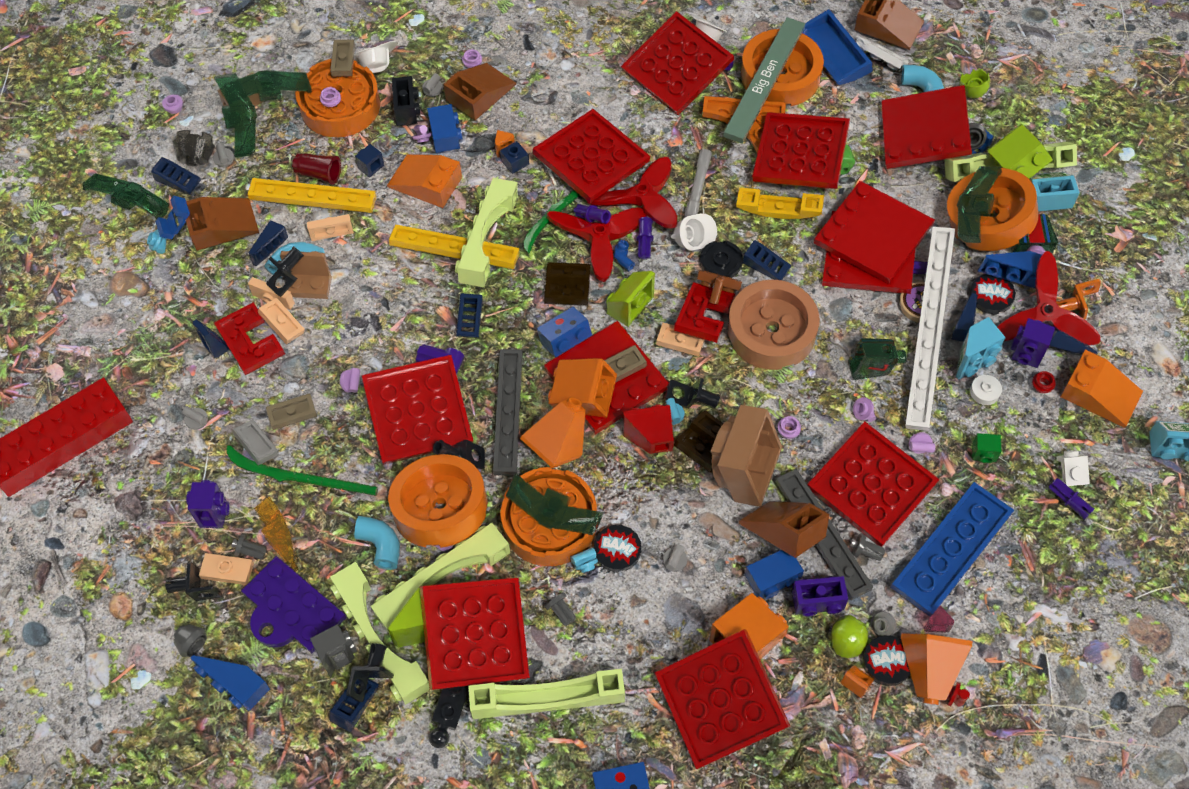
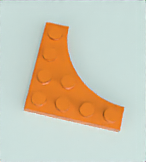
(724, 108)

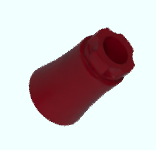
(318, 167)

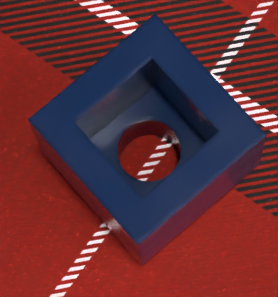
(514, 157)
(369, 160)

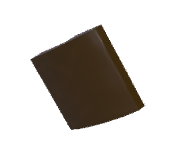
(567, 283)
(699, 439)

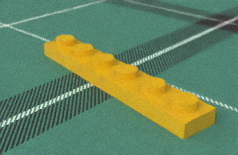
(312, 195)
(450, 245)

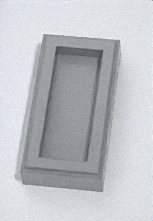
(255, 442)

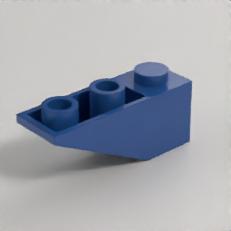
(1014, 267)
(237, 680)

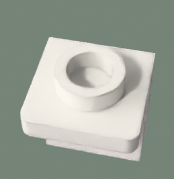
(1074, 468)

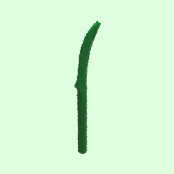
(537, 228)
(285, 475)

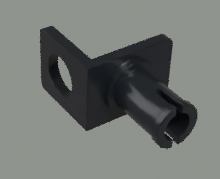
(284, 270)
(692, 394)
(462, 449)
(191, 585)
(371, 670)

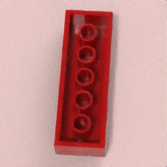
(59, 435)

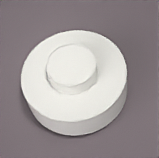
(986, 389)

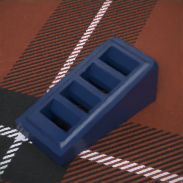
(165, 167)
(268, 241)
(769, 256)
(474, 299)
(966, 319)
(210, 340)
(1066, 342)
(347, 717)

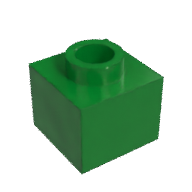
(986, 447)

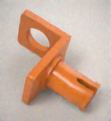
(1078, 302)

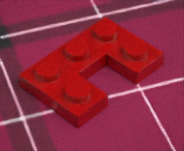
(692, 318)
(248, 355)

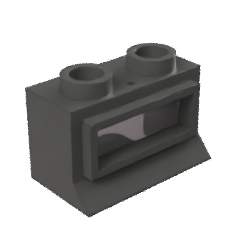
(334, 648)

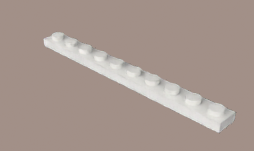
(930, 329)

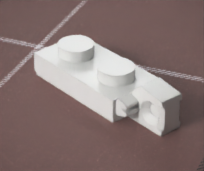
(880, 52)

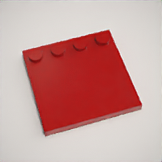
(677, 63)
(926, 127)
(801, 150)
(591, 155)
(874, 232)
(846, 275)
(628, 392)
(416, 408)
(872, 484)
(474, 633)
(722, 699)

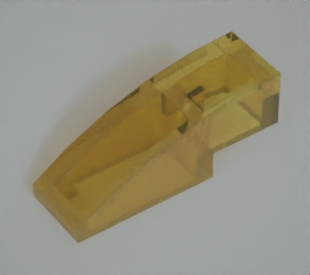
(277, 532)

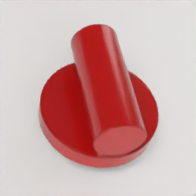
(957, 695)

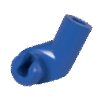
(621, 253)

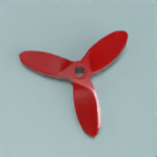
(646, 194)
(600, 235)
(1046, 298)

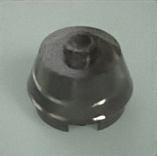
(193, 148)

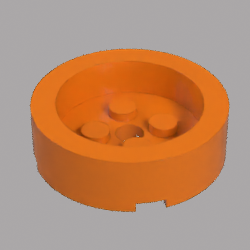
(801, 69)
(358, 102)
(1015, 207)
(440, 481)
(535, 542)

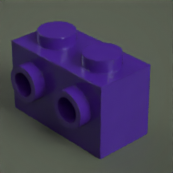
(1031, 342)
(207, 504)
(819, 595)

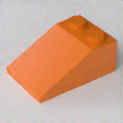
(427, 178)
(1102, 389)

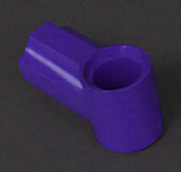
(428, 352)

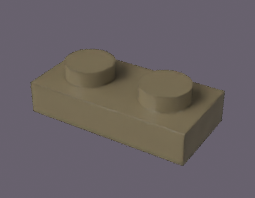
(343, 57)
(627, 362)
(291, 411)

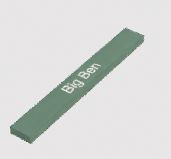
(764, 80)

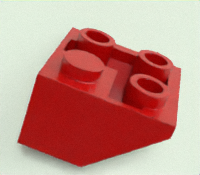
(649, 428)

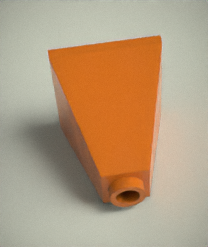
(558, 434)
(934, 663)

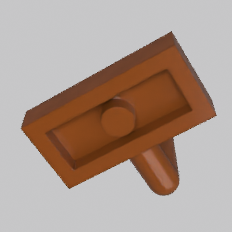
(720, 283)

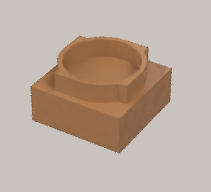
(746, 454)

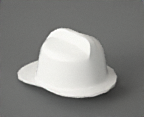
(708, 28)
(375, 58)
(695, 231)

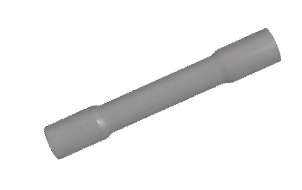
(702, 166)

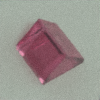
(939, 621)

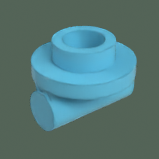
(156, 242)
(677, 411)
(585, 560)

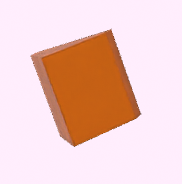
(503, 140)
(857, 681)

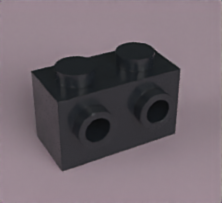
(405, 100)

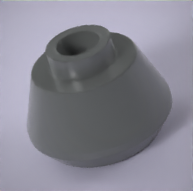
(978, 135)
(189, 639)

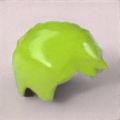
(975, 83)
(849, 636)

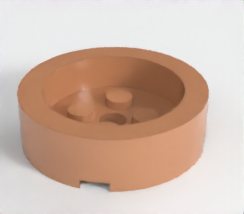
(769, 304)

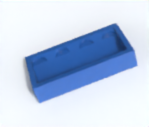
(840, 52)

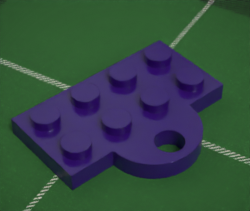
(289, 607)

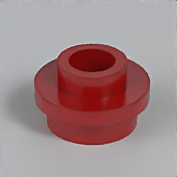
(1045, 377)

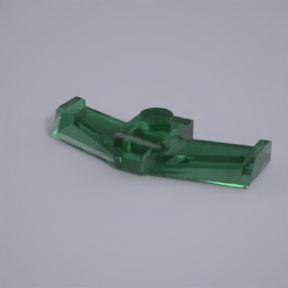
(269, 83)
(238, 114)
(127, 194)
(976, 203)
(552, 508)

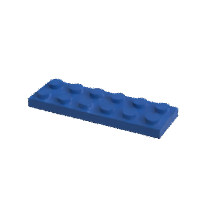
(952, 549)

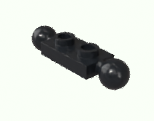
(447, 714)

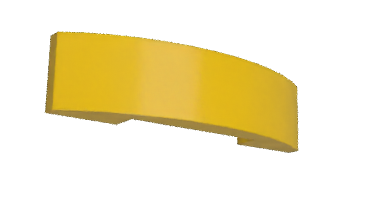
(778, 206)

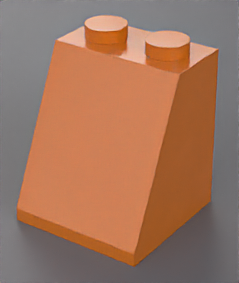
(586, 380)
(754, 615)

